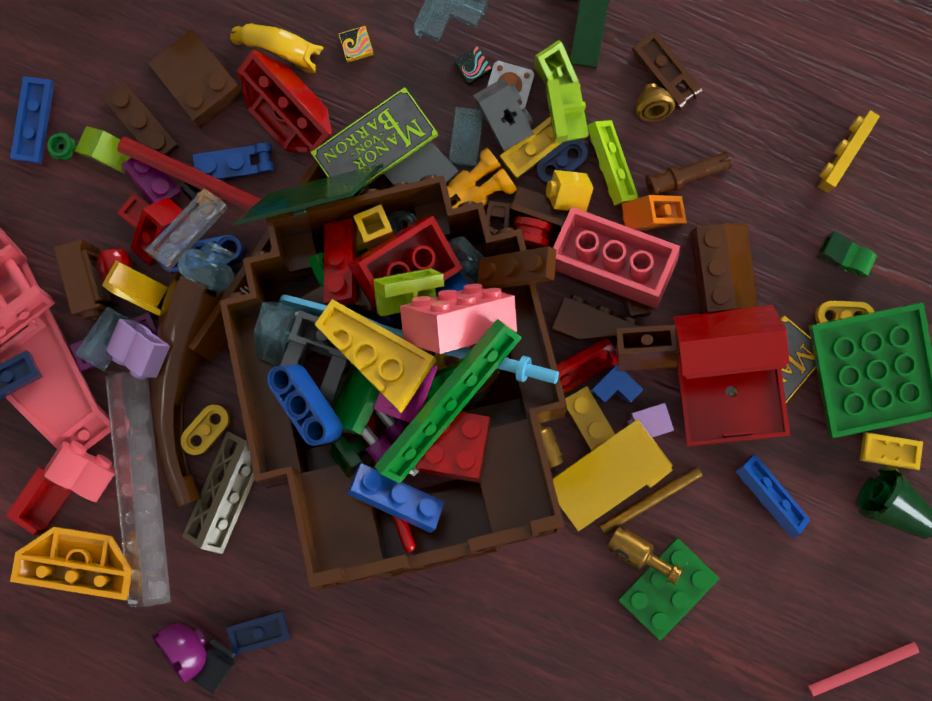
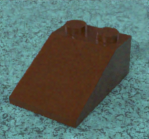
(196, 78)

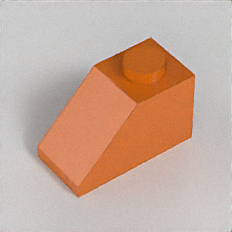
(654, 212)

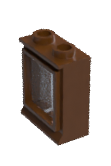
(81, 279)

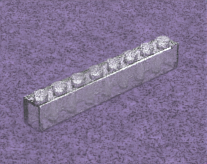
(138, 489)

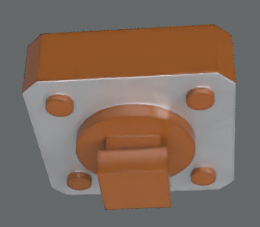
(516, 75)

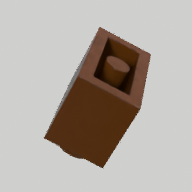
(646, 347)

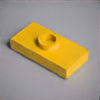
(891, 451)

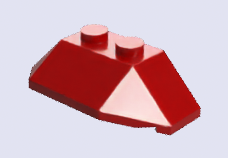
(283, 104)

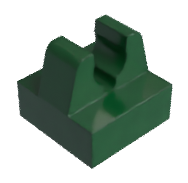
(347, 454)

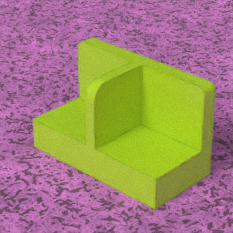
(566, 111)
(402, 288)

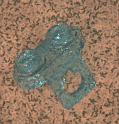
(207, 267)

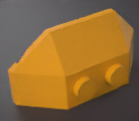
(74, 563)

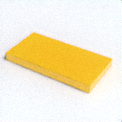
(609, 474)

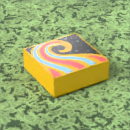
(356, 44)

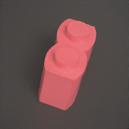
(79, 471)

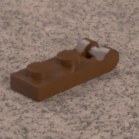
(666, 69)

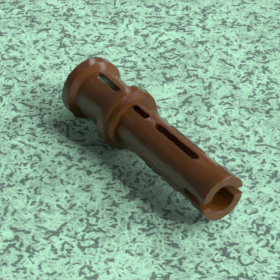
(676, 177)

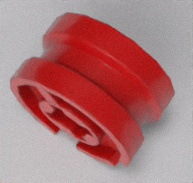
(534, 231)

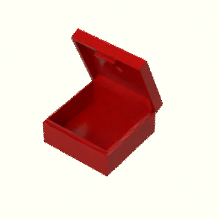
(735, 350)

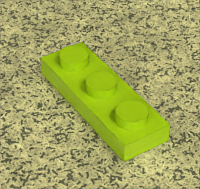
(612, 162)

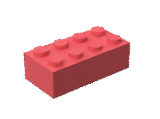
(615, 257)

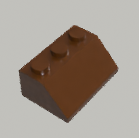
(723, 267)

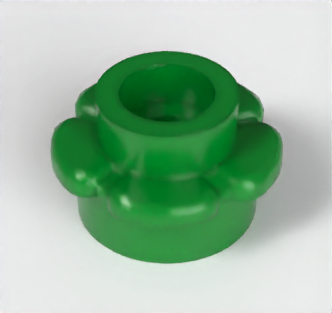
(61, 139)

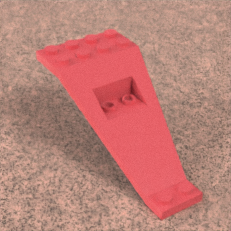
(61, 399)

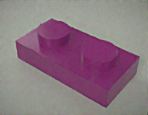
(150, 181)

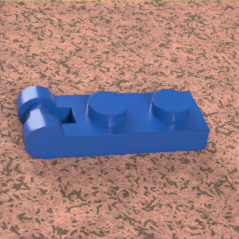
(235, 162)

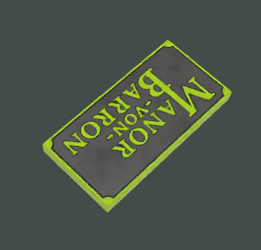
(380, 136)

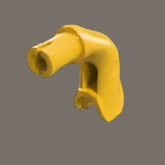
(278, 42)

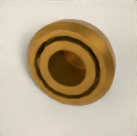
(654, 103)

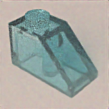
(273, 331)

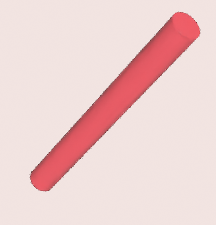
(863, 669)

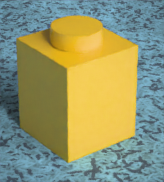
(569, 190)
(373, 226)

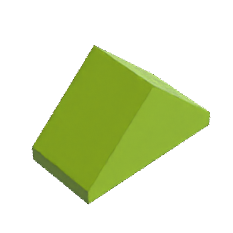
(554, 64)
(101, 148)

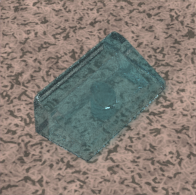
(96, 342)

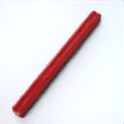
(187, 173)

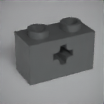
(493, 102)

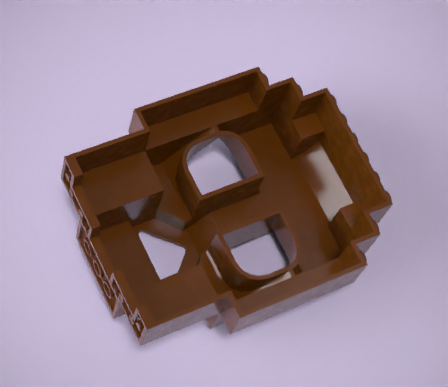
(344, 536)

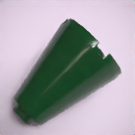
(895, 503)

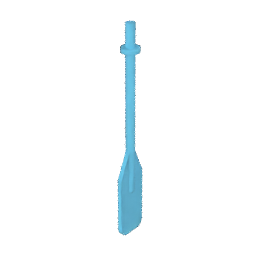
(522, 368)

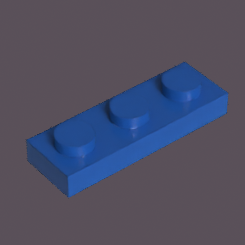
(32, 120)
(773, 496)
(395, 498)

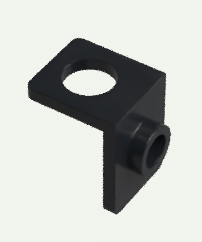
(216, 668)

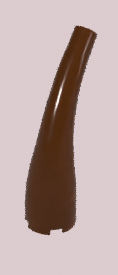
(180, 319)

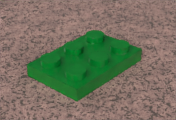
(661, 603)

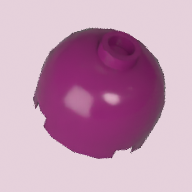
(182, 649)

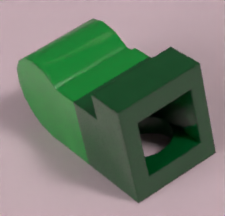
(846, 255)

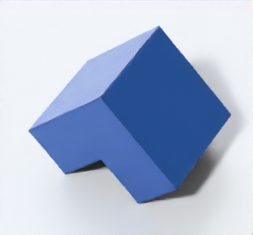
(616, 382)

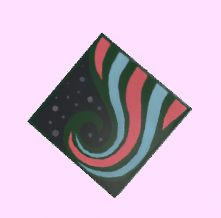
(473, 65)

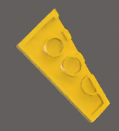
(382, 357)

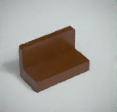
(537, 206)

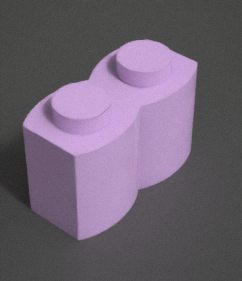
(137, 349)

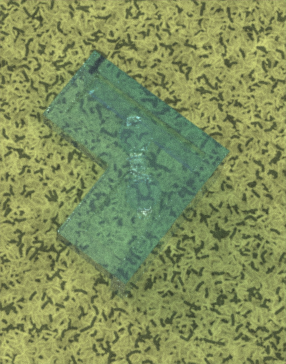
(437, 13)

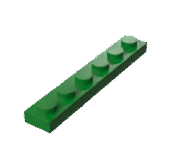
(448, 401)

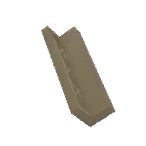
(227, 496)

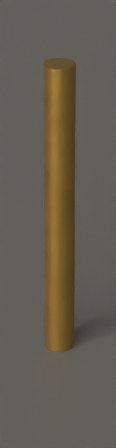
(651, 500)

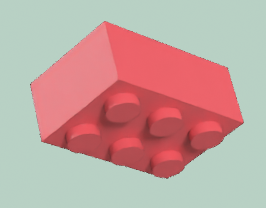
(455, 317)

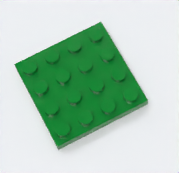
(874, 369)

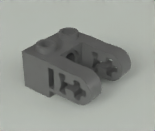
(307, 337)

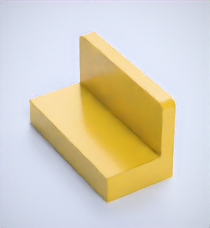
(135, 287)

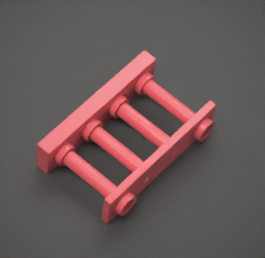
(28, 305)

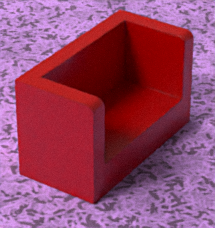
(38, 503)

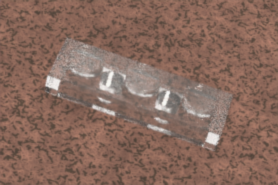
(186, 229)

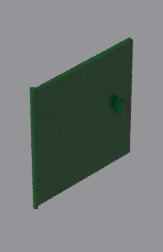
(309, 194)

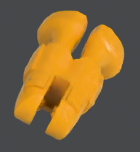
(464, 188)

